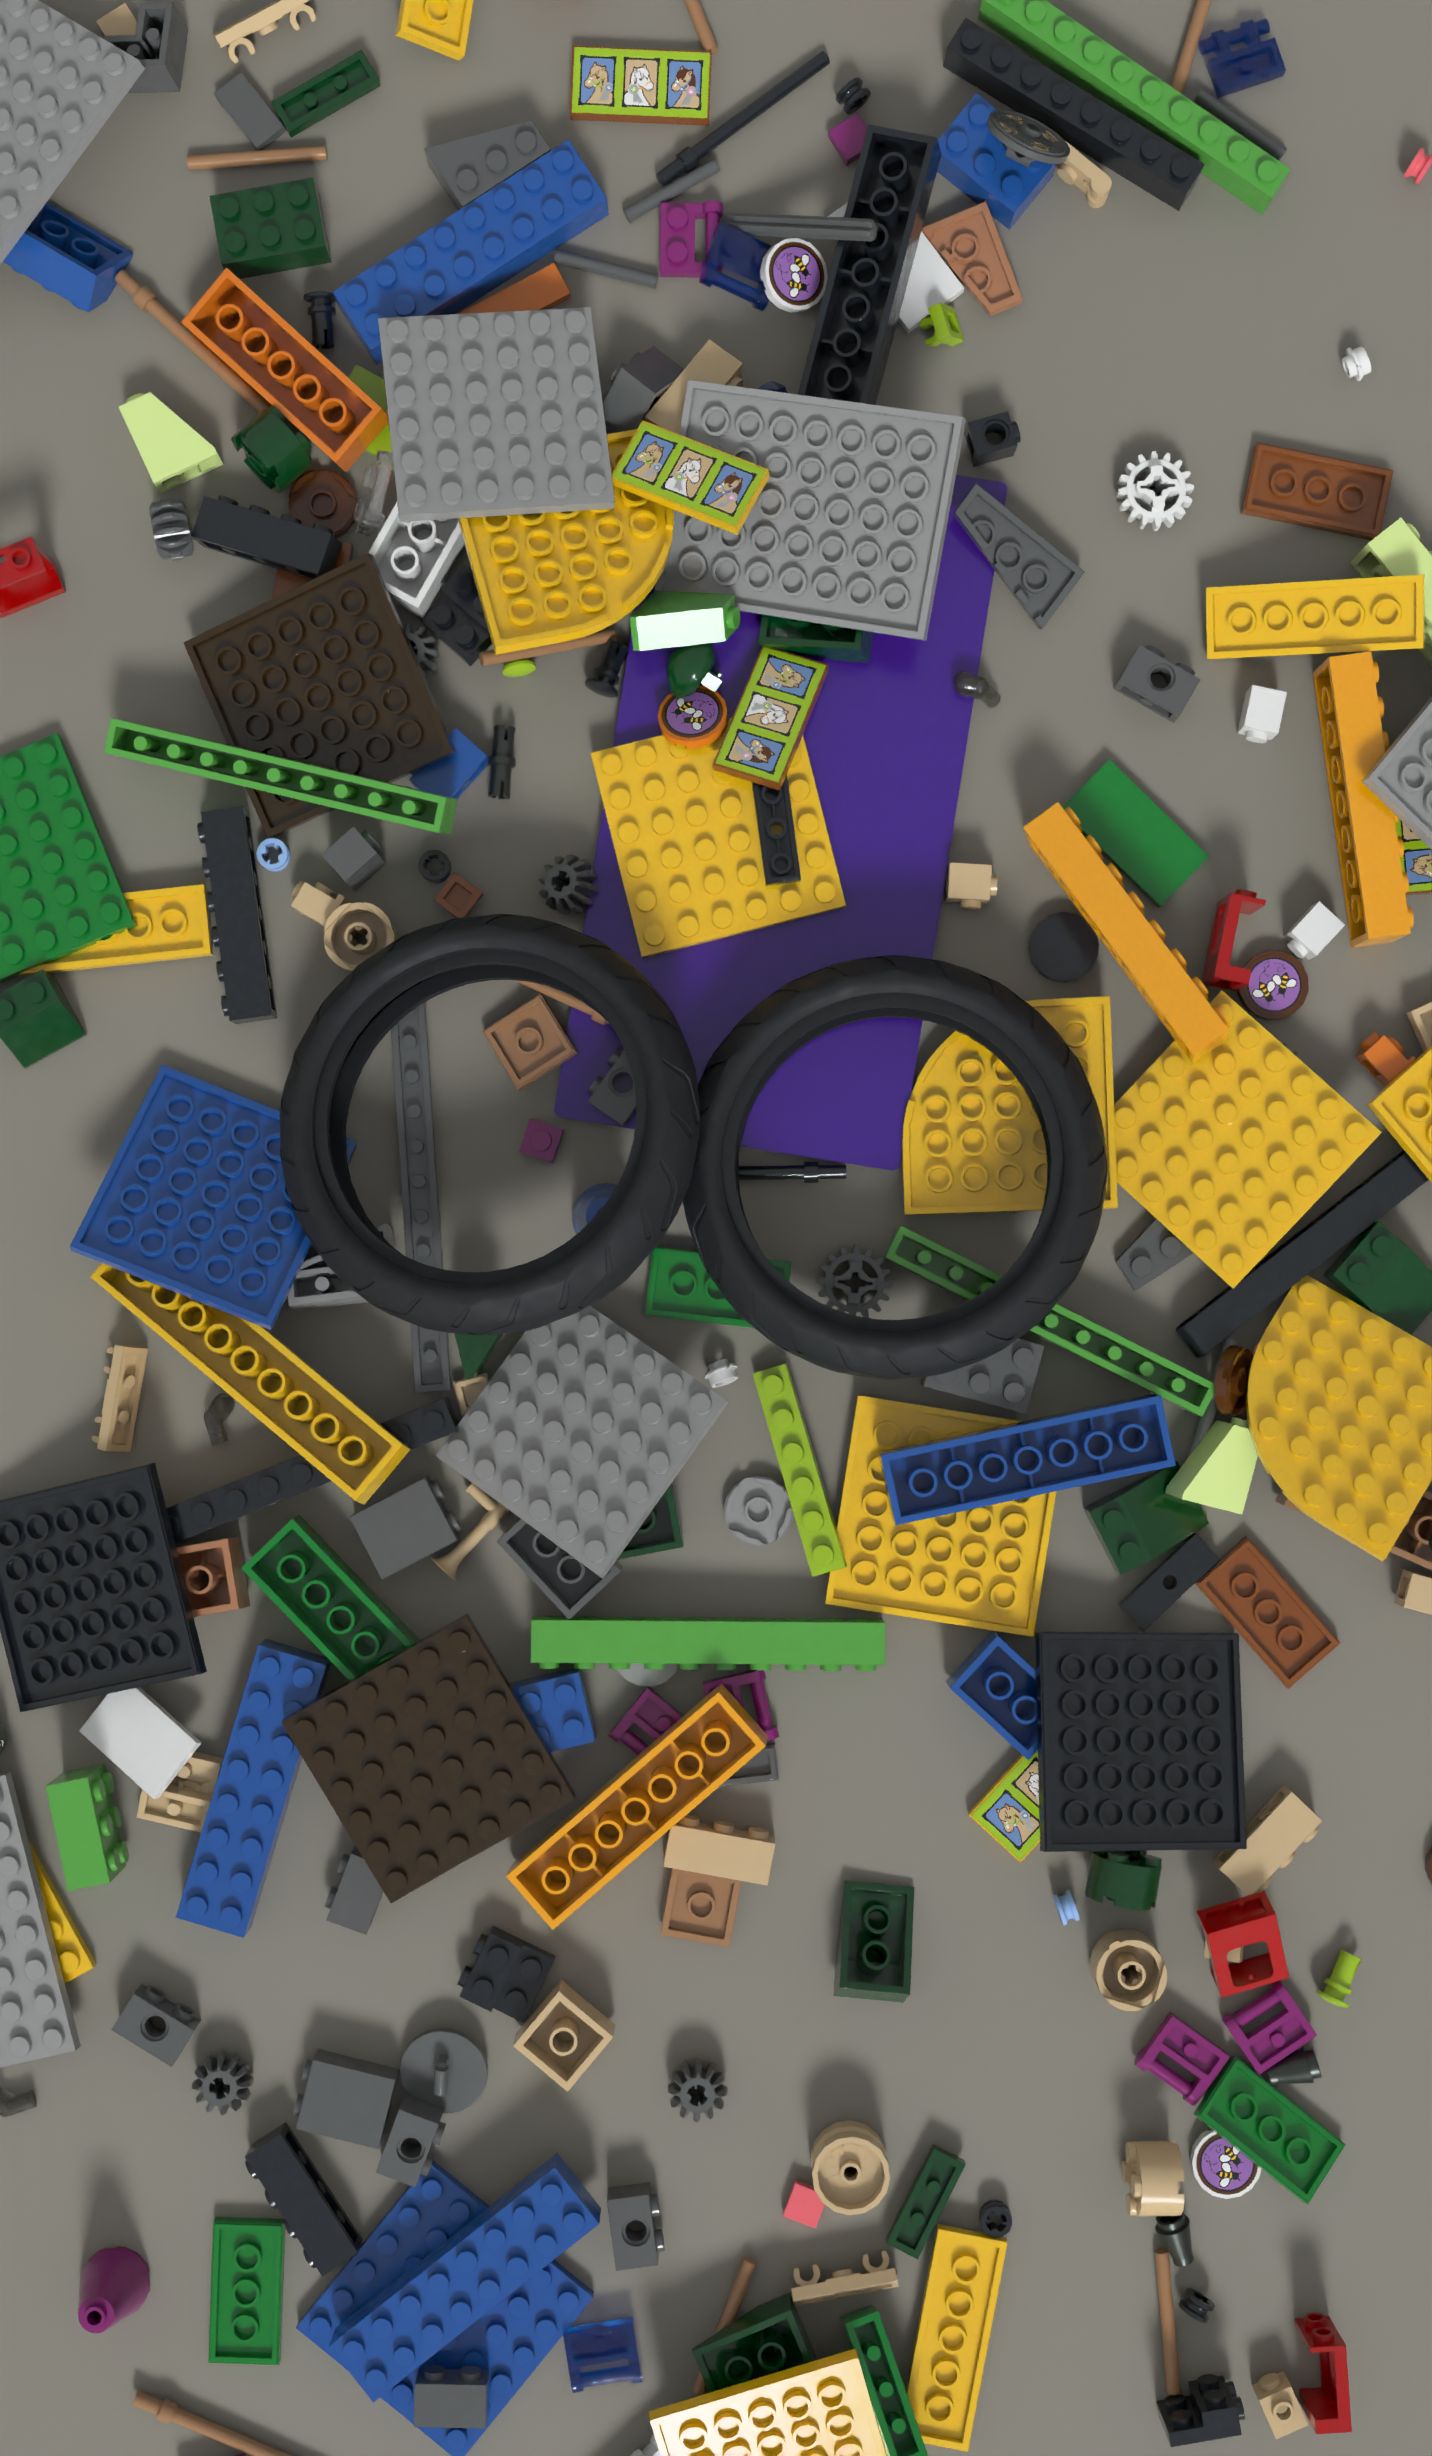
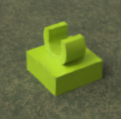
(945, 325)

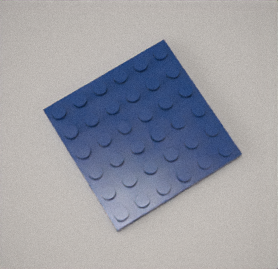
(201, 1201)
(505, 2340)

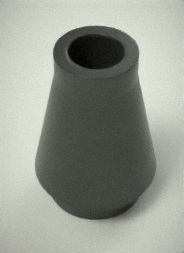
(1295, 2068)
(1176, 2237)

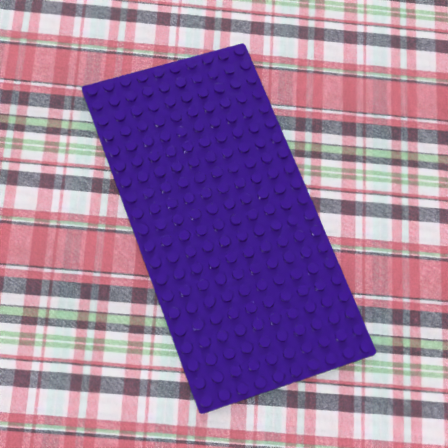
(888, 781)

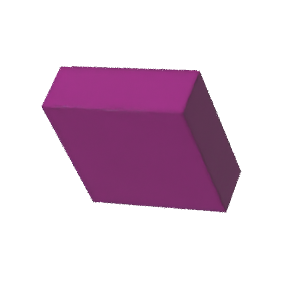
(848, 138)

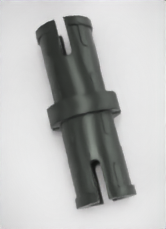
(501, 762)

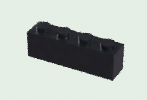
(265, 538)
(303, 2199)

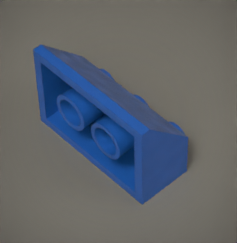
(69, 258)

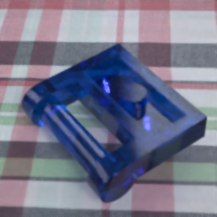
(741, 255)
(602, 2344)

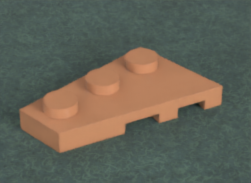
(977, 257)

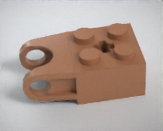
(227, 1581)

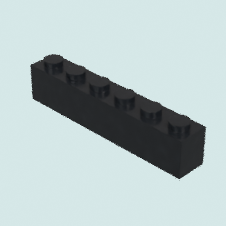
(237, 914)

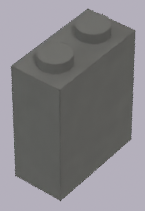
(406, 1526)
(346, 2098)

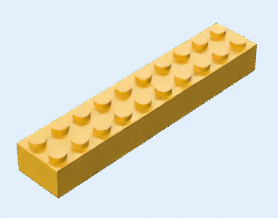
(267, 1382)

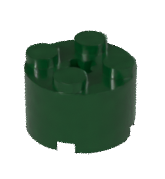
(273, 449)
(1125, 1878)

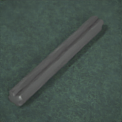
(803, 226)

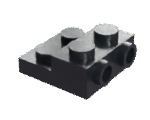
(460, 617)
(505, 1974)
(1205, 2415)

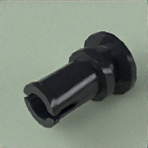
(321, 317)
(607, 673)

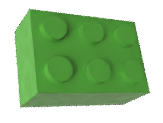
(87, 1826)

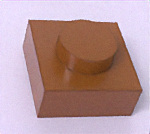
(458, 896)

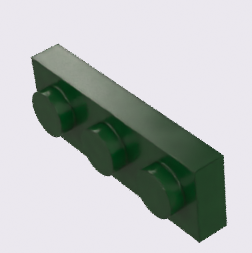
(326, 93)
(925, 2201)

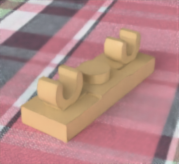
(263, 21)
(121, 1398)
(844, 2283)

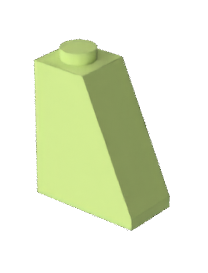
(167, 443)
(1218, 1468)

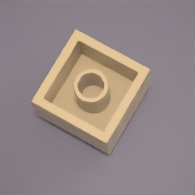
(564, 2035)

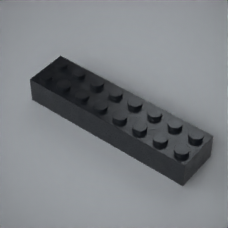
(871, 276)

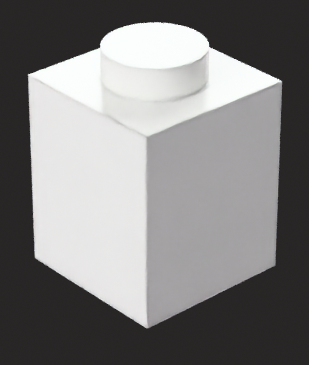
(1261, 713)
(1313, 931)

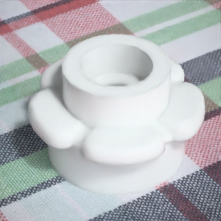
(1356, 363)
(721, 1373)

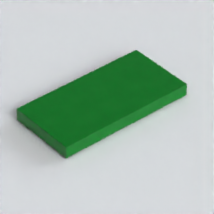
(1135, 833)
(685, 1291)
(1269, 2129)
(246, 2291)

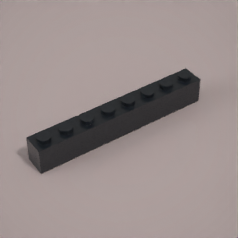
(1072, 114)

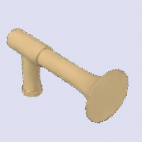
(496, 1512)

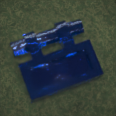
(1246, 66)

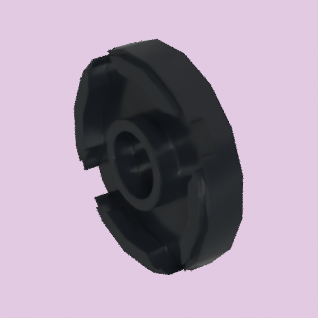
(1063, 947)

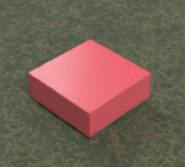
(803, 2204)

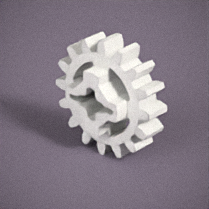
(1154, 505)

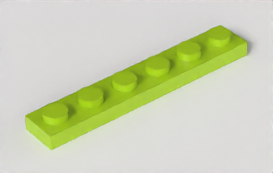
(799, 1470)

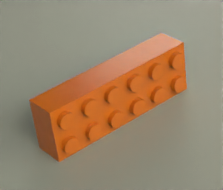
(286, 370)

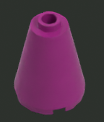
(111, 2288)

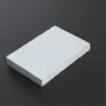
(140, 1738)

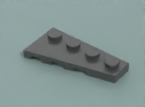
(1021, 557)
(1151, 1255)

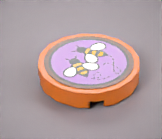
(693, 719)

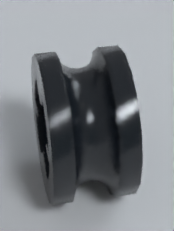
(853, 95)
(443, 859)
(992, 2229)
(1196, 2305)

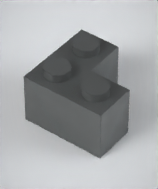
(158, 46)
(637, 389)

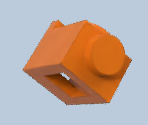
(1383, 1057)

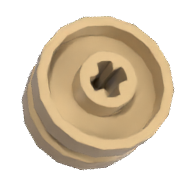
(854, 2188)

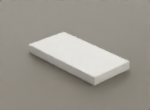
(927, 285)

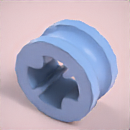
(263, 851)
(1066, 1907)

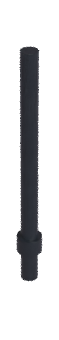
(689, 157)
(809, 1172)

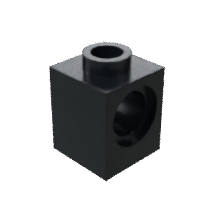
(985, 452)

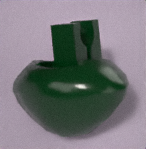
(690, 667)

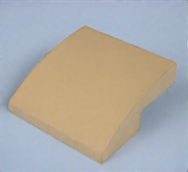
(186, 1797)

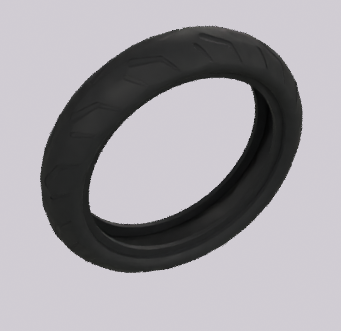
(359, 1017)
(1026, 1046)

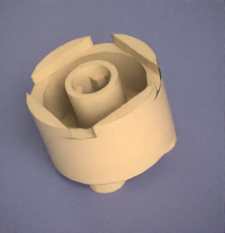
(354, 919)
(1137, 1987)
(1153, 2178)

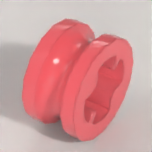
(1419, 166)

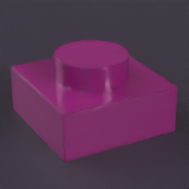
(541, 1140)

